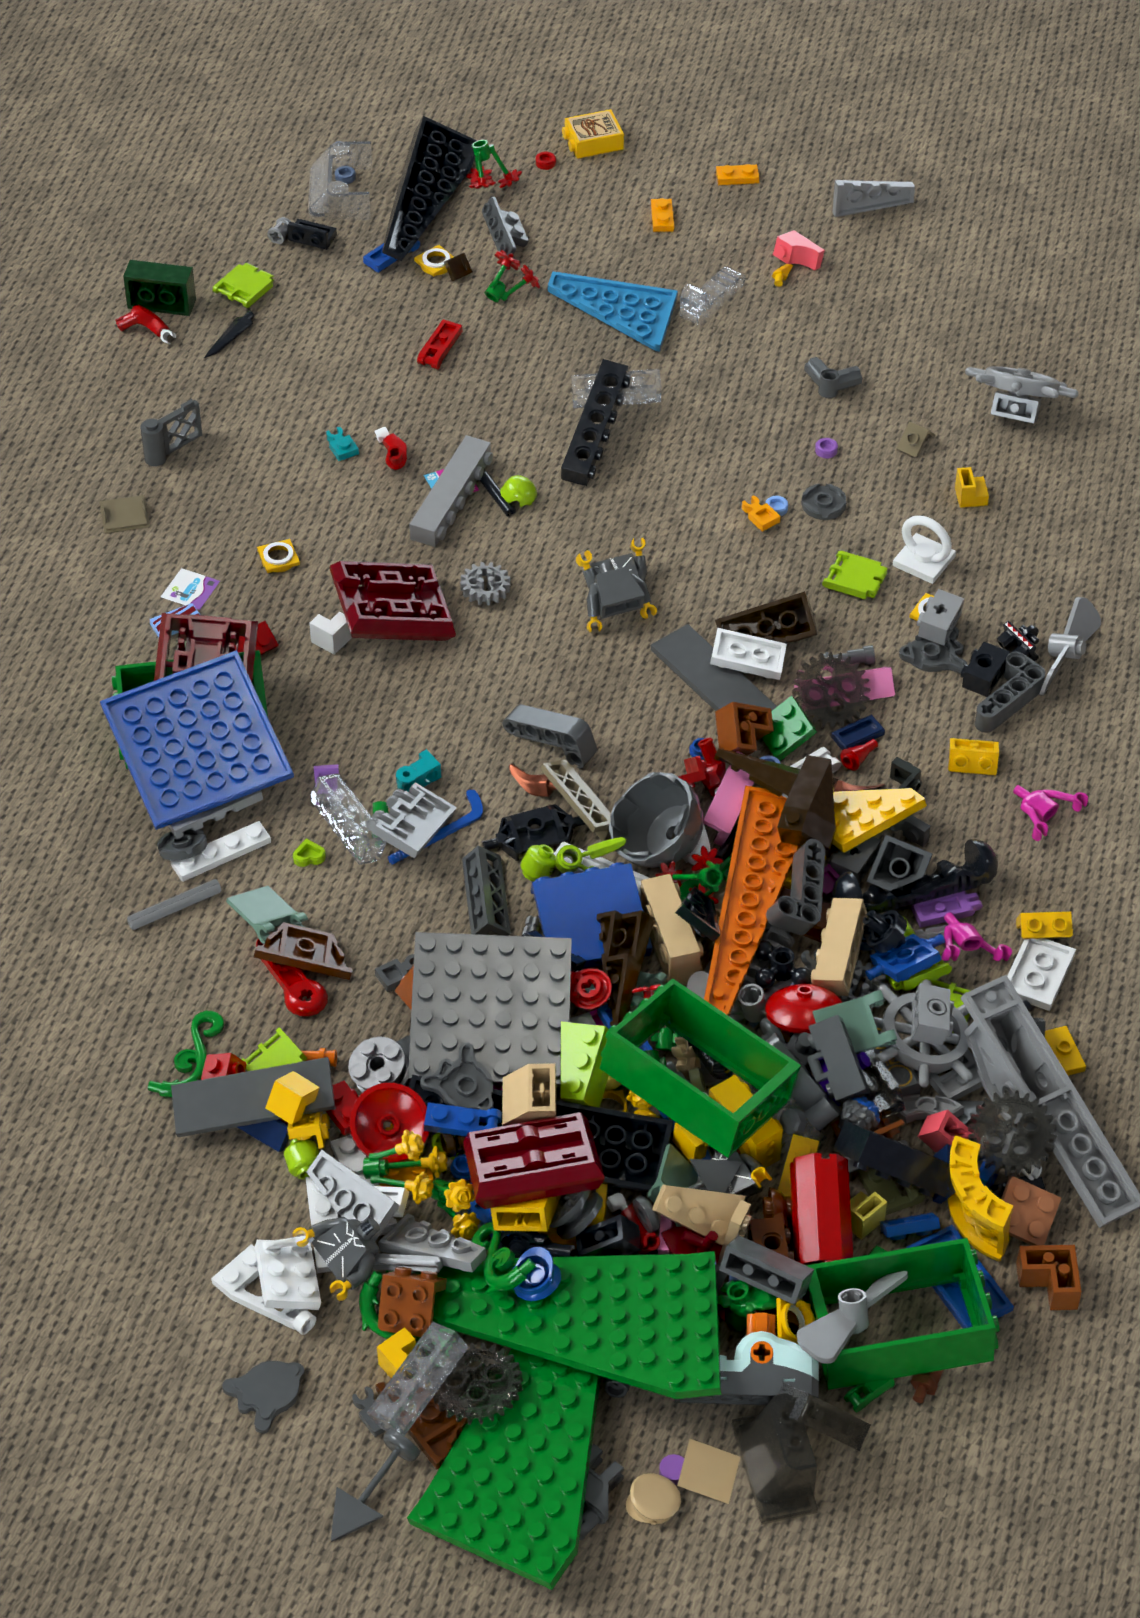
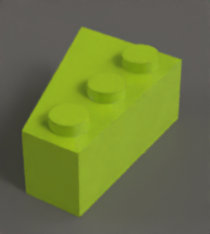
(580, 1063)

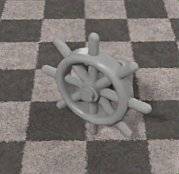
(1020, 384)
(929, 1026)

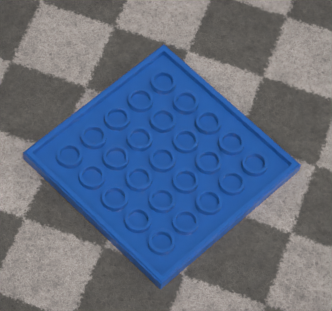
(196, 739)

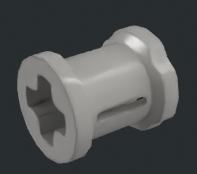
(279, 231)

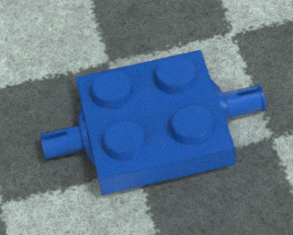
(908, 959)

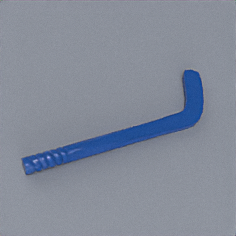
(474, 815)

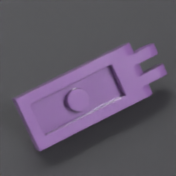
(934, 910)

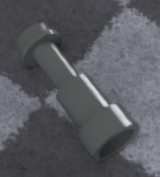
(865, 655)

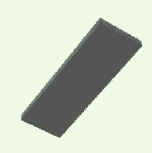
(690, 659)
(242, 1097)

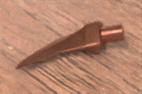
(534, 784)
(843, 786)
(925, 1384)

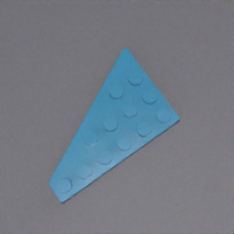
(628, 307)

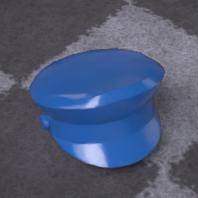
(542, 1279)

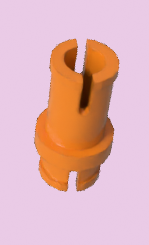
(322, 1053)

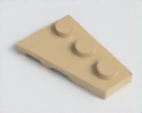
(698, 1209)
(737, 1226)

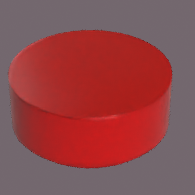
(545, 160)

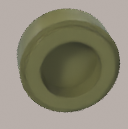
(697, 1079)

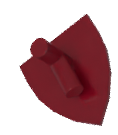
(684, 1241)

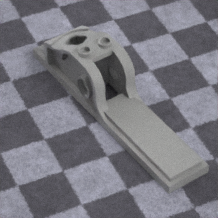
(1034, 1069)

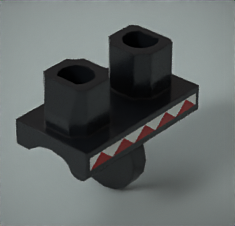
(1025, 641)

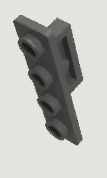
(504, 227)

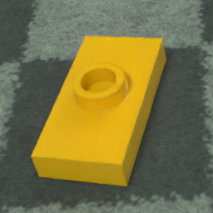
(1065, 1050)

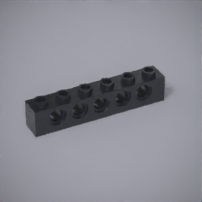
(579, 470)

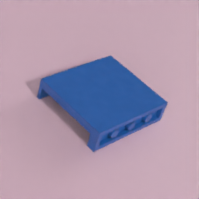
(572, 901)

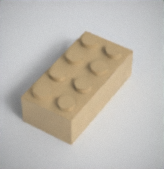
(670, 934)

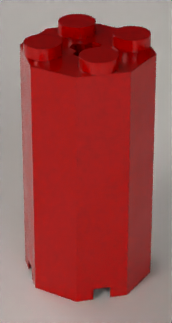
(821, 1208)

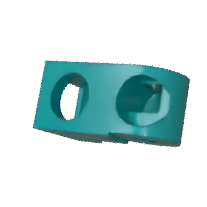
(422, 772)

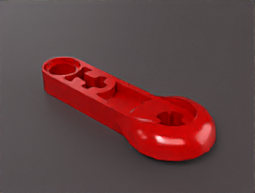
(584, 979)
(298, 986)

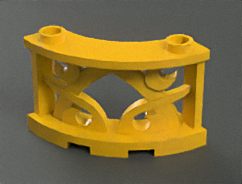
(973, 1206)

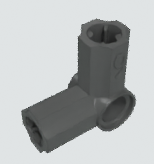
(831, 380)

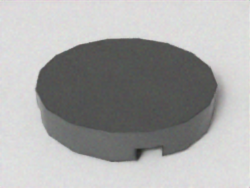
(822, 507)
(183, 848)

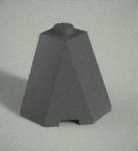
(898, 864)

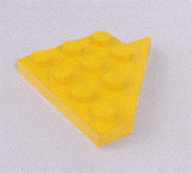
(869, 812)

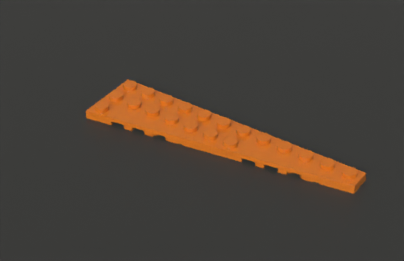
(753, 885)

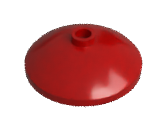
(793, 1006)
(384, 1104)

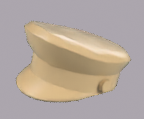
(653, 1499)

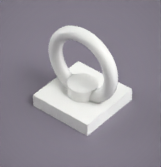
(922, 555)

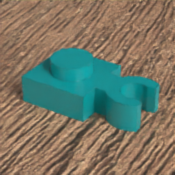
(342, 446)

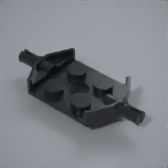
(516, 836)

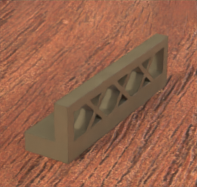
(579, 796)

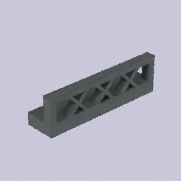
(481, 890)

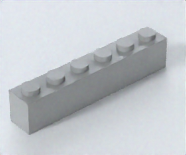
(451, 491)

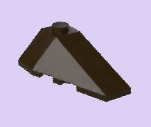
(780, 620)
(810, 805)

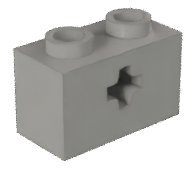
(940, 617)

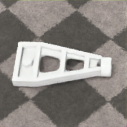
(239, 1274)

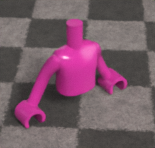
(1041, 807)
(968, 940)

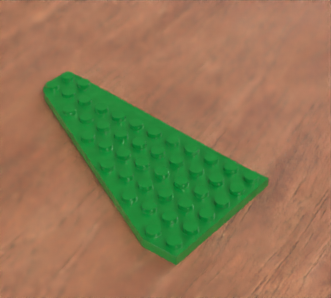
(612, 1316)

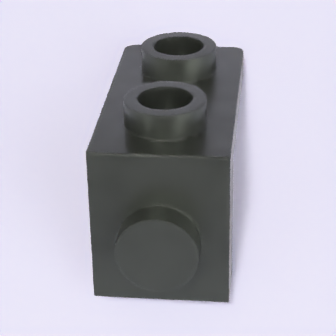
(905, 774)

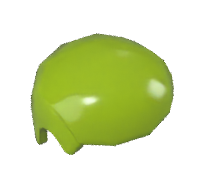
(519, 489)

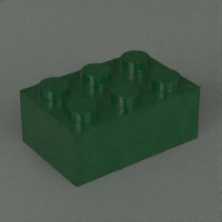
(160, 287)

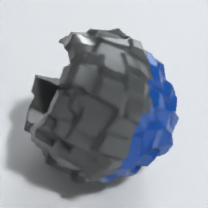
(861, 1113)

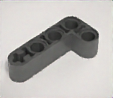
(1022, 685)
(553, 729)
(804, 905)
(811, 1096)

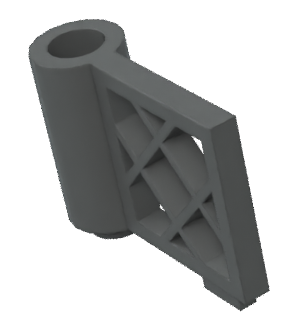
(157, 436)

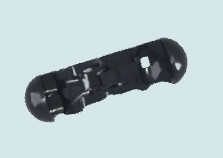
(948, 879)

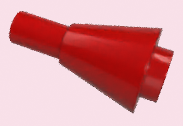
(854, 756)

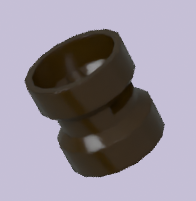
(452, 1144)

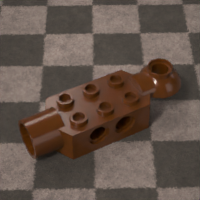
(775, 1235)

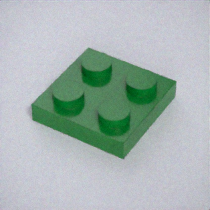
(790, 729)

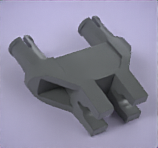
(597, 1491)

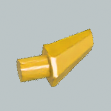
(781, 274)

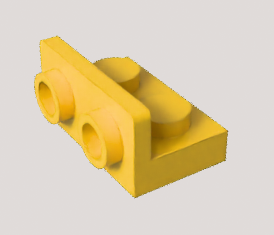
(973, 756)
(1045, 925)
(311, 1125)

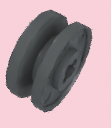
(575, 1213)

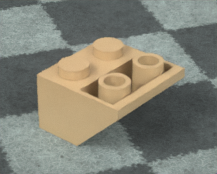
(529, 1094)

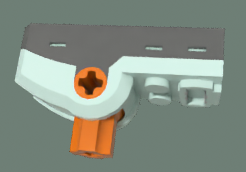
(755, 1381)

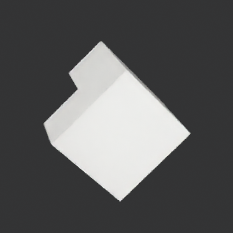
(330, 633)

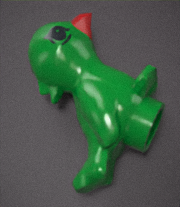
(742, 1301)

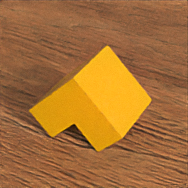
(970, 490)
(291, 1096)
(688, 1143)
(395, 1350)

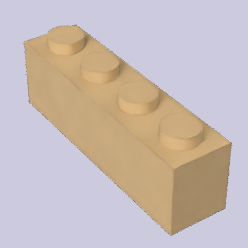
(840, 945)

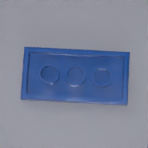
(951, 1293)

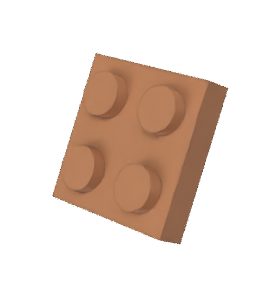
(1032, 1211)

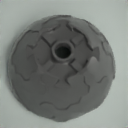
(650, 816)

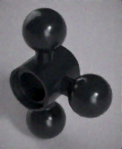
(781, 966)

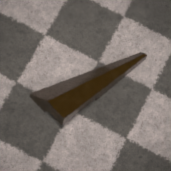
(770, 775)
(624, 947)

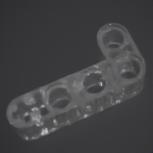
(701, 303)

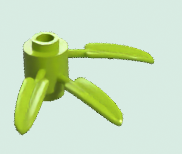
(575, 855)

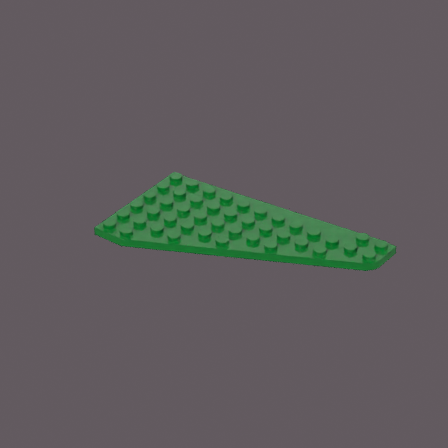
(520, 1481)

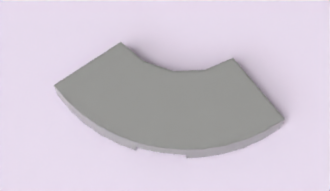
(920, 1107)

